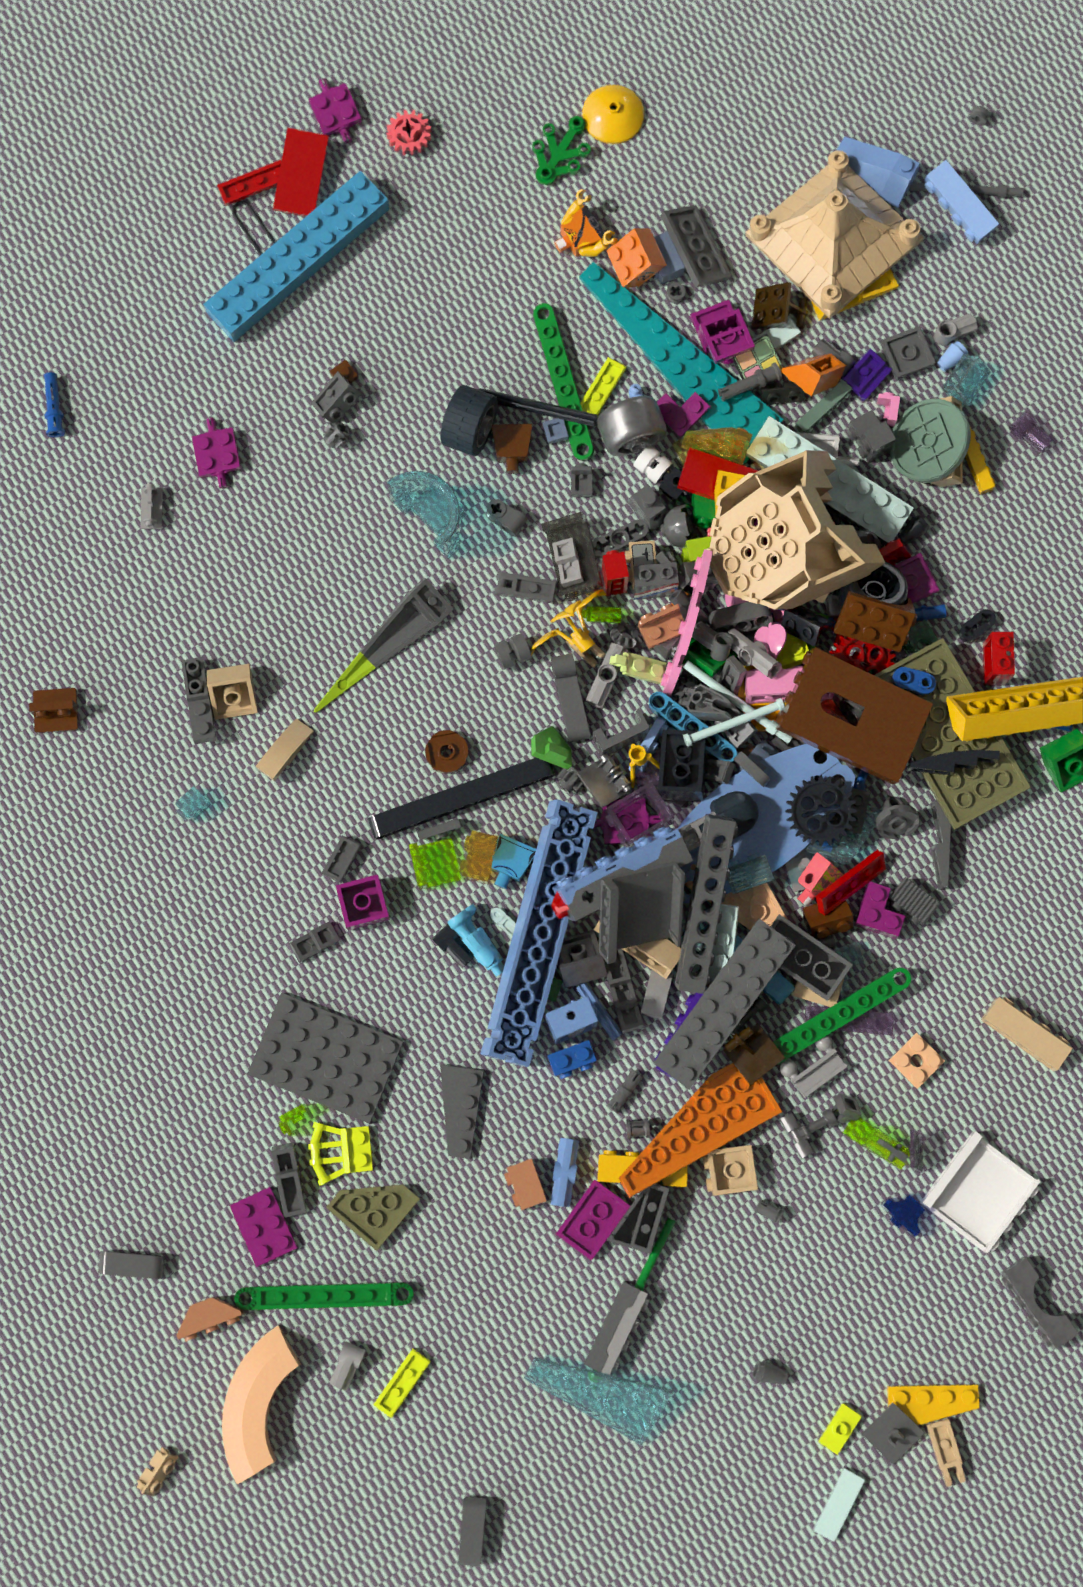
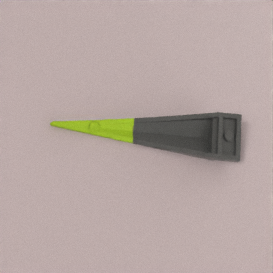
(410, 619)

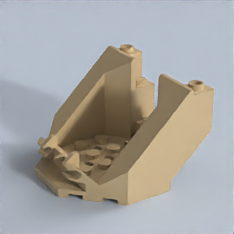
(810, 552)

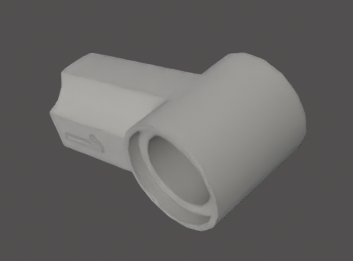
(956, 328)
(349, 1360)

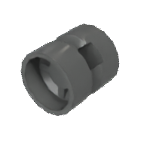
(518, 646)

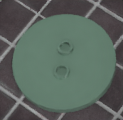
(930, 440)

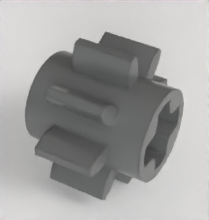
(336, 435)
(569, 780)

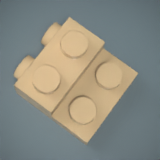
(730, 1170)

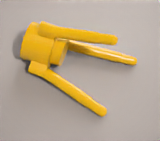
(638, 758)

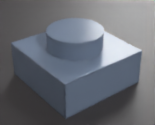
(555, 430)

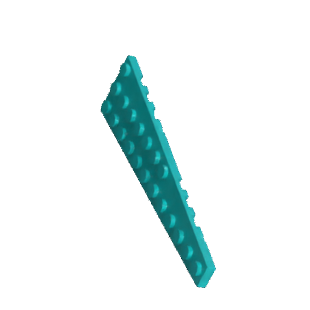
(677, 358)

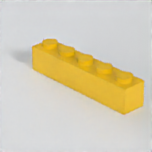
(978, 467)

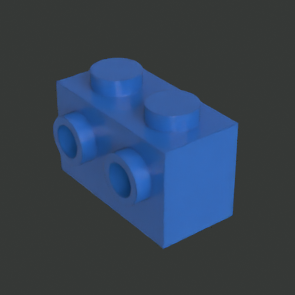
(572, 1058)

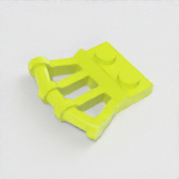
(355, 1151)

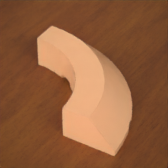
(249, 1404)

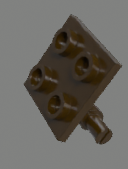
(773, 306)
(753, 1053)

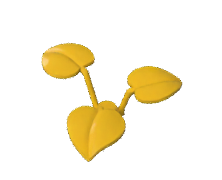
(579, 637)

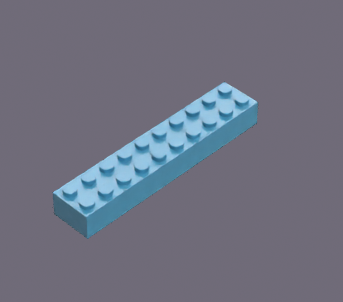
(296, 256)

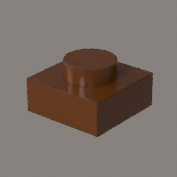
(345, 369)

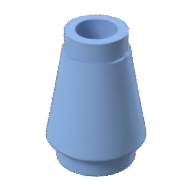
(952, 356)

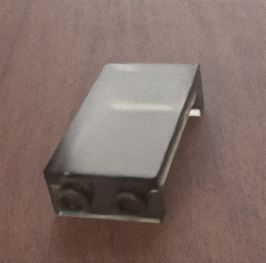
(575, 526)

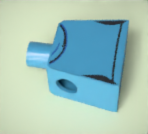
(511, 860)

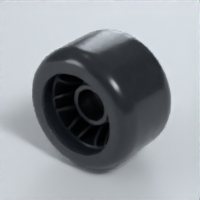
(883, 584)

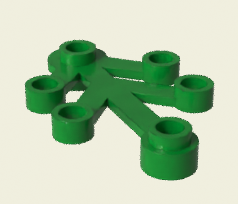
(559, 153)

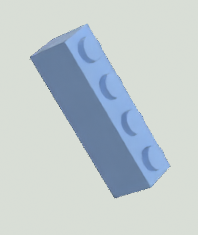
(960, 202)

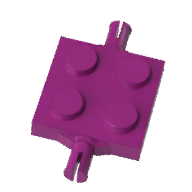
(335, 110)
(216, 453)
(633, 818)

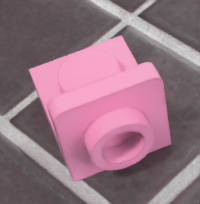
(891, 405)

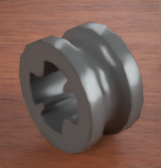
(979, 115)
(675, 299)

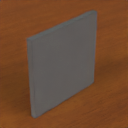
(892, 1433)

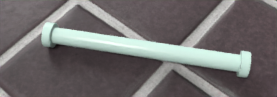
(689, 739)

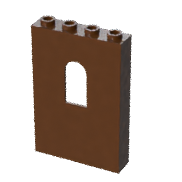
(884, 731)

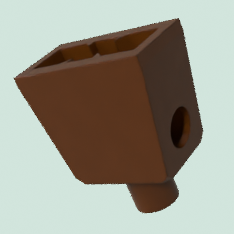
(512, 444)

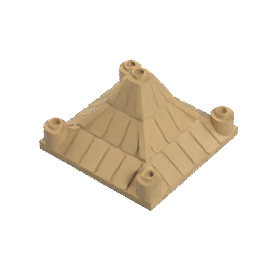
(834, 236)

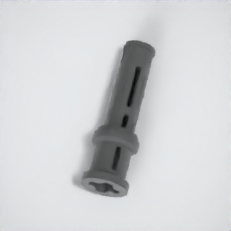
(760, 379)

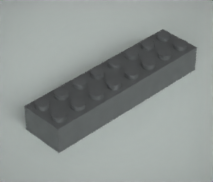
(724, 1004)

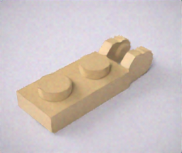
(945, 1449)

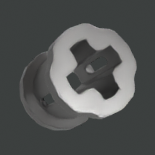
(637, 1128)

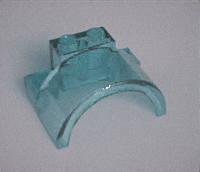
(435, 506)

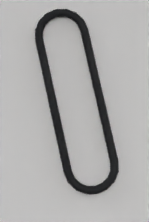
(244, 230)

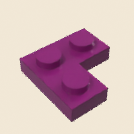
(684, 417)

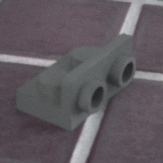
(335, 398)
(739, 734)

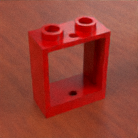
(997, 665)

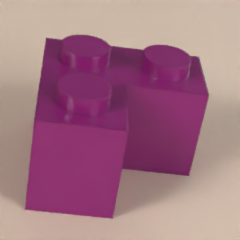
(872, 914)

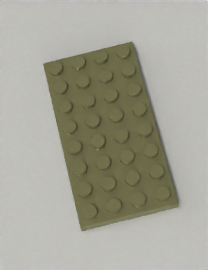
(966, 791)

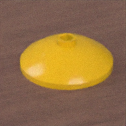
(613, 125)

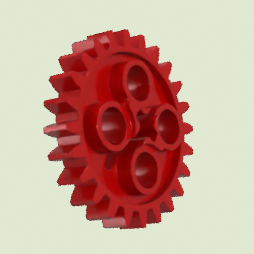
(861, 658)

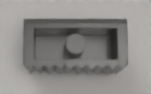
(913, 902)

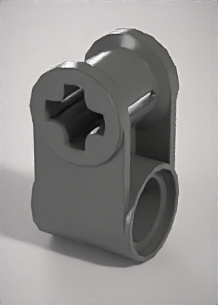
(508, 519)

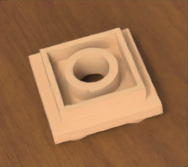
(930, 1060)

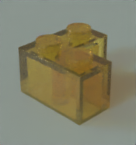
(480, 855)

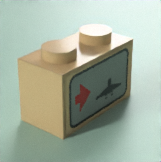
(640, 554)

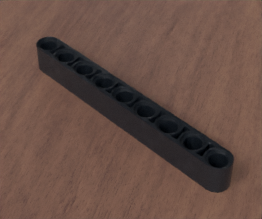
(460, 797)

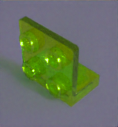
(435, 863)

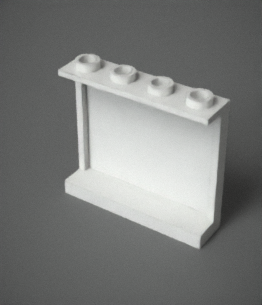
(980, 1193)

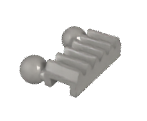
(817, 1073)

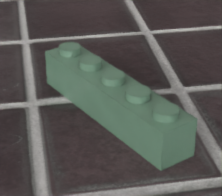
(823, 407)

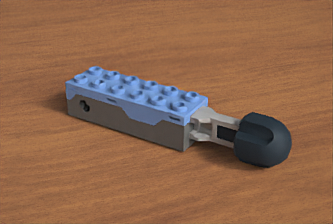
(664, 847)

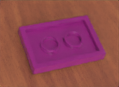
(592, 1220)
(263, 1226)

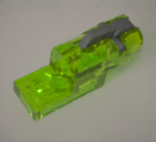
(877, 1142)

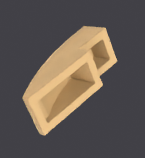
(284, 749)

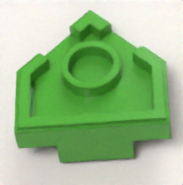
(552, 748)

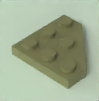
(373, 1211)

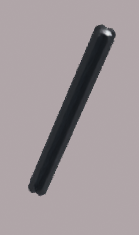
(544, 408)

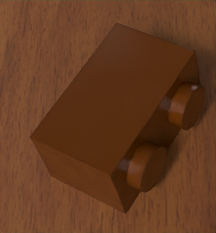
(834, 922)

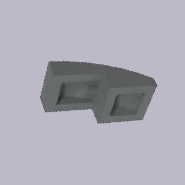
(314, 942)

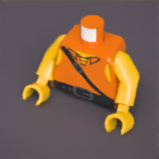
(582, 231)

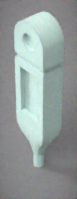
(503, 921)

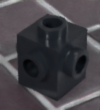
(669, 488)

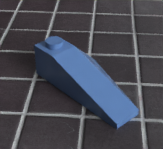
(883, 170)

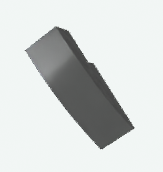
(288, 1179)

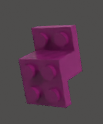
(722, 331)

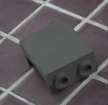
(623, 738)

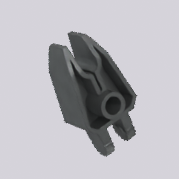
(706, 704)

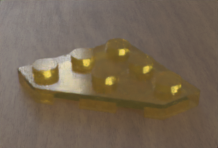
(721, 442)

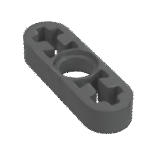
(622, 530)

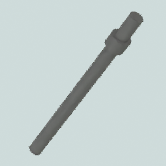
(1000, 190)

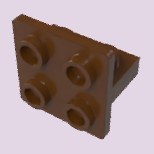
(54, 710)

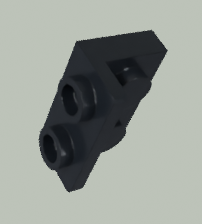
(805, 624)

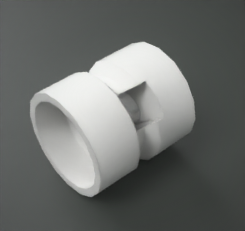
(648, 459)

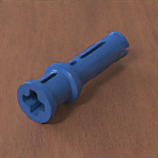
(53, 415)

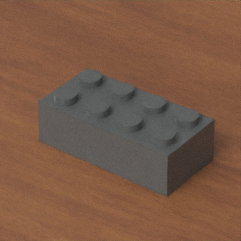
(811, 960)

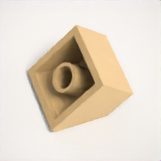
(231, 691)

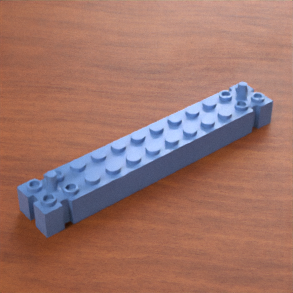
(537, 936)

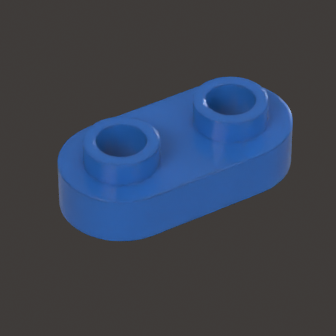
(913, 682)

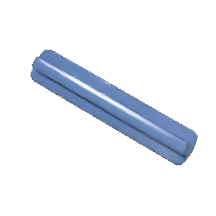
(600, 1012)

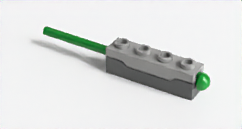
(623, 1314)

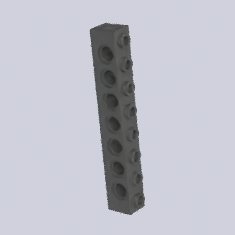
(713, 826)

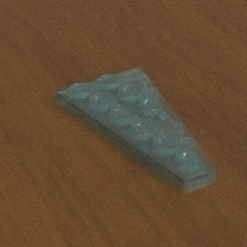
(612, 1400)

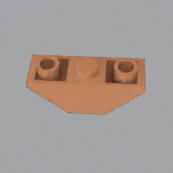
(207, 1316)

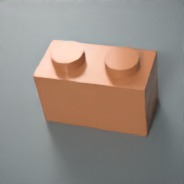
(525, 1184)

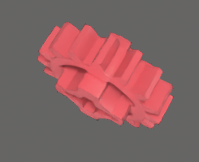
(398, 134)

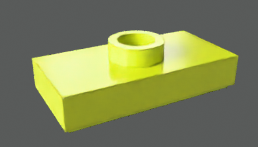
(839, 1429)

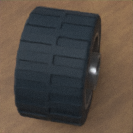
(469, 420)

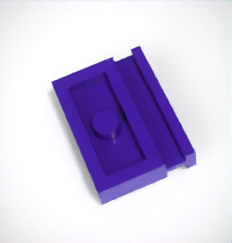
(866, 374)

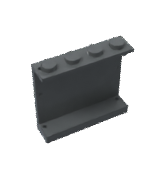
(641, 908)

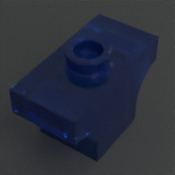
(904, 1213)

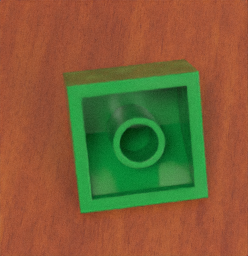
(1064, 760)

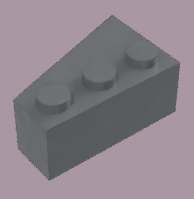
(641, 1220)

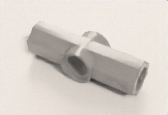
(754, 654)
(601, 688)

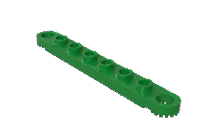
(562, 378)
(841, 1013)
(323, 1296)

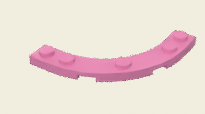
(686, 627)

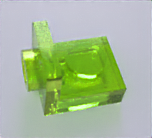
(294, 1115)

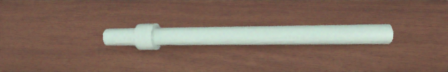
(768, 724)

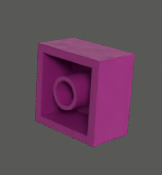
(362, 902)

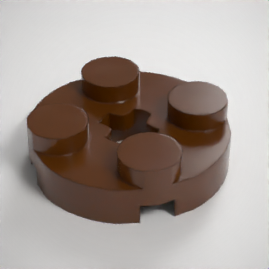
(436, 745)

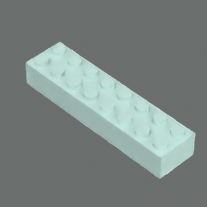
(852, 493)

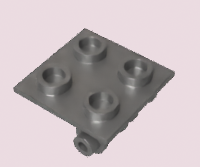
(604, 781)

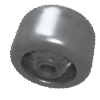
(631, 425)

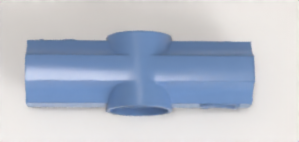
(564, 1172)

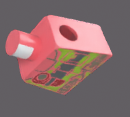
(816, 878)

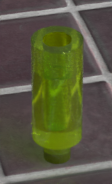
(602, 614)

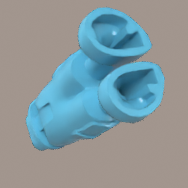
(477, 940)

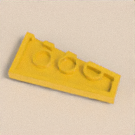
(933, 1402)

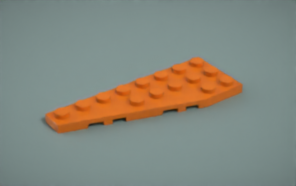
(711, 1118)

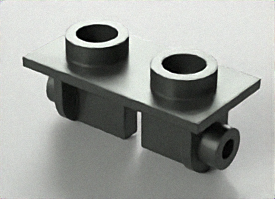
(788, 393)

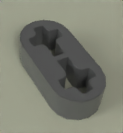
(752, 769)

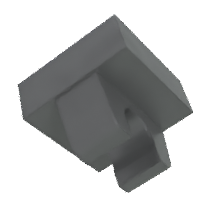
(846, 1108)

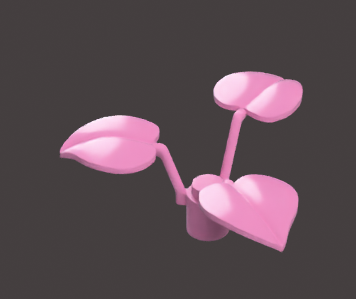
(773, 636)

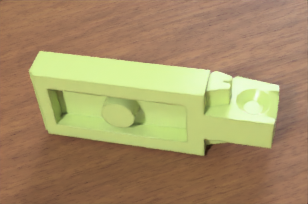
(639, 667)

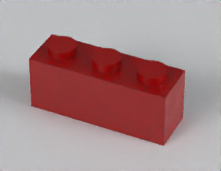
(615, 573)

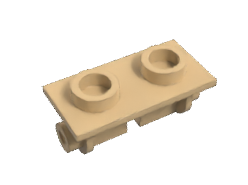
(152, 1481)

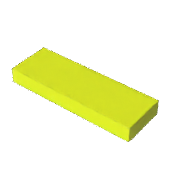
(602, 386)
(402, 1383)

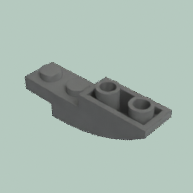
(198, 700)

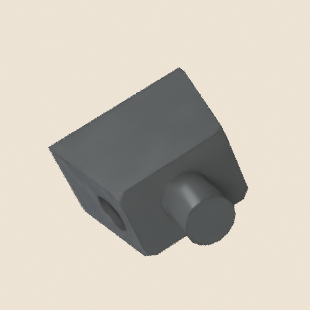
(647, 507)

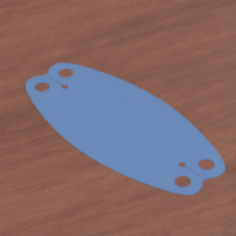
(771, 831)

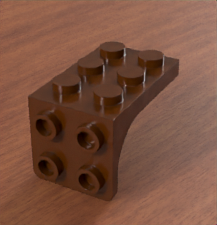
(876, 621)

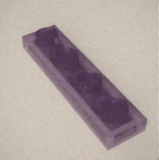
(868, 1022)

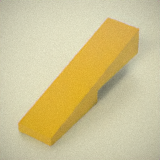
(881, 286)

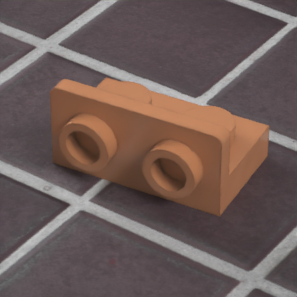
(660, 626)

